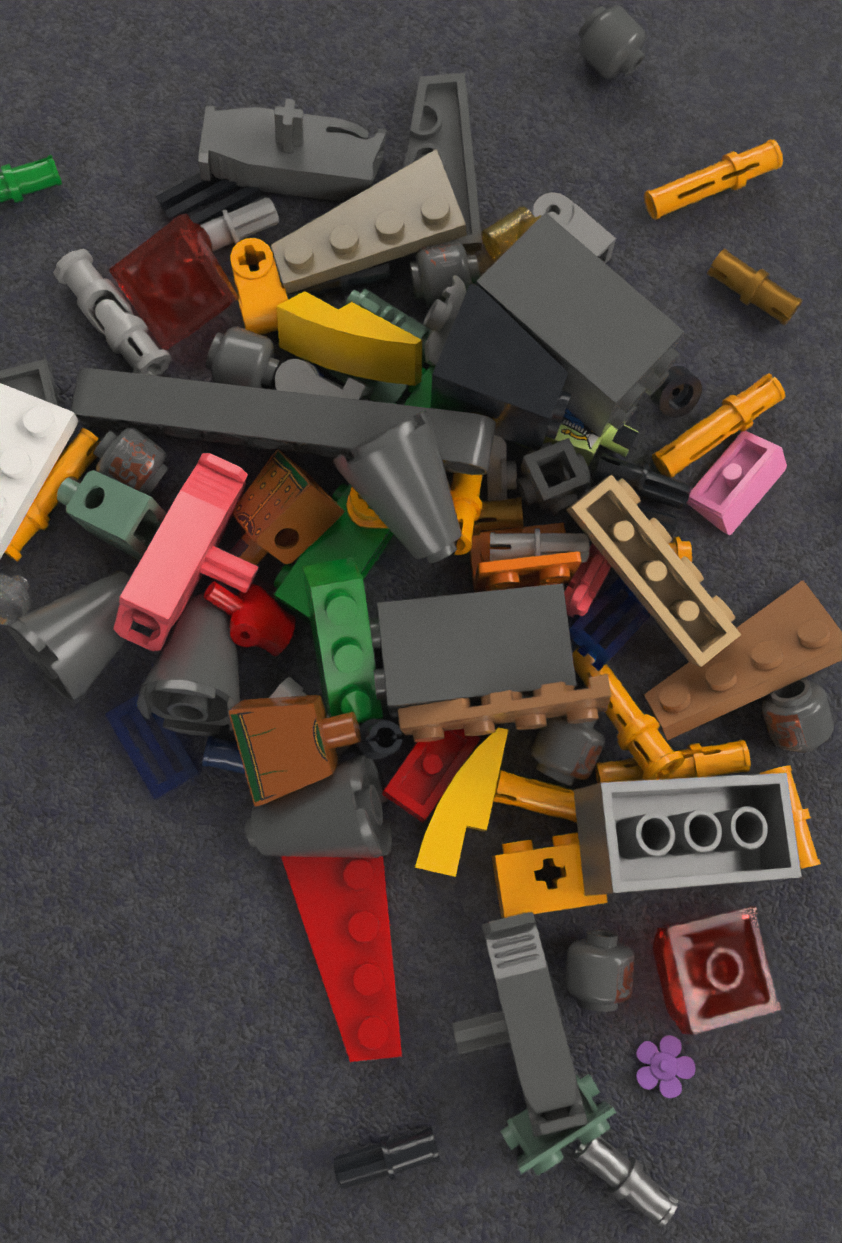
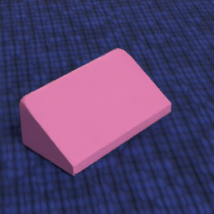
(737, 481)

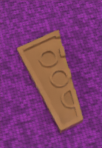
(774, 649)
(552, 700)

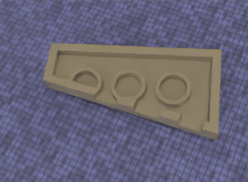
(373, 227)

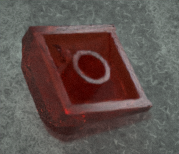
(175, 281)
(714, 970)

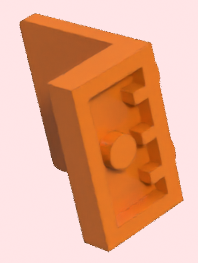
(520, 572)

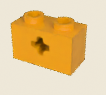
(520, 891)

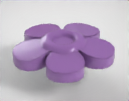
(664, 1066)

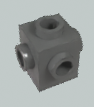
(554, 463)

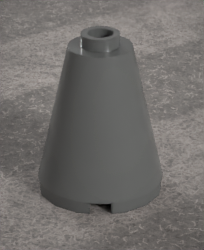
(406, 486)
(74, 635)
(194, 673)
(327, 817)

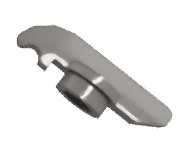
(441, 319)
(501, 473)

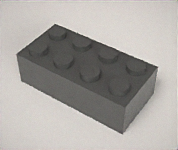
(685, 833)

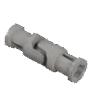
(111, 314)

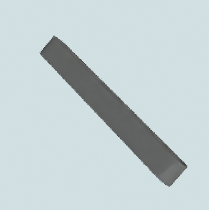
(268, 417)

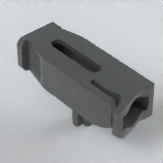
(289, 152)
(529, 1023)

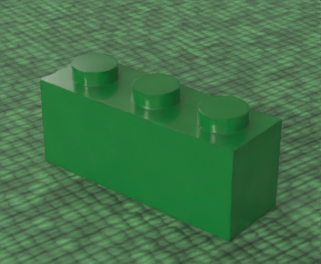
(342, 638)

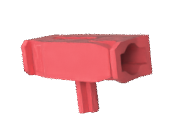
(184, 552)

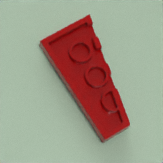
(350, 938)

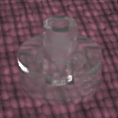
(13, 598)

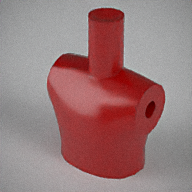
(254, 617)

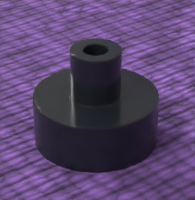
(678, 392)

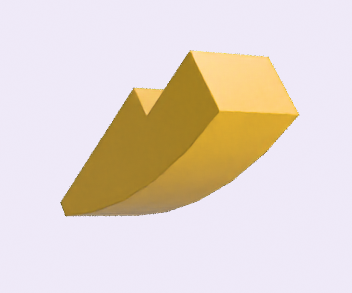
(349, 340)
(463, 806)

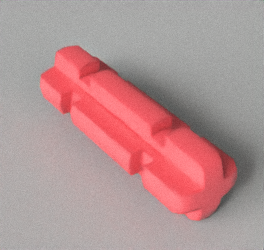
(586, 583)

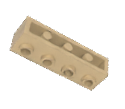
(653, 571)

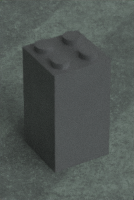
(586, 320)
(471, 645)

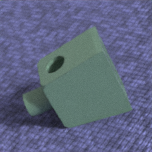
(112, 511)

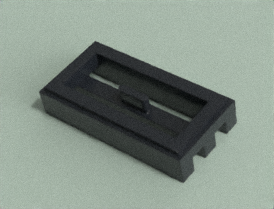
(196, 193)

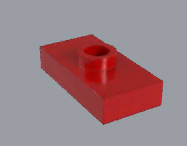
(429, 772)

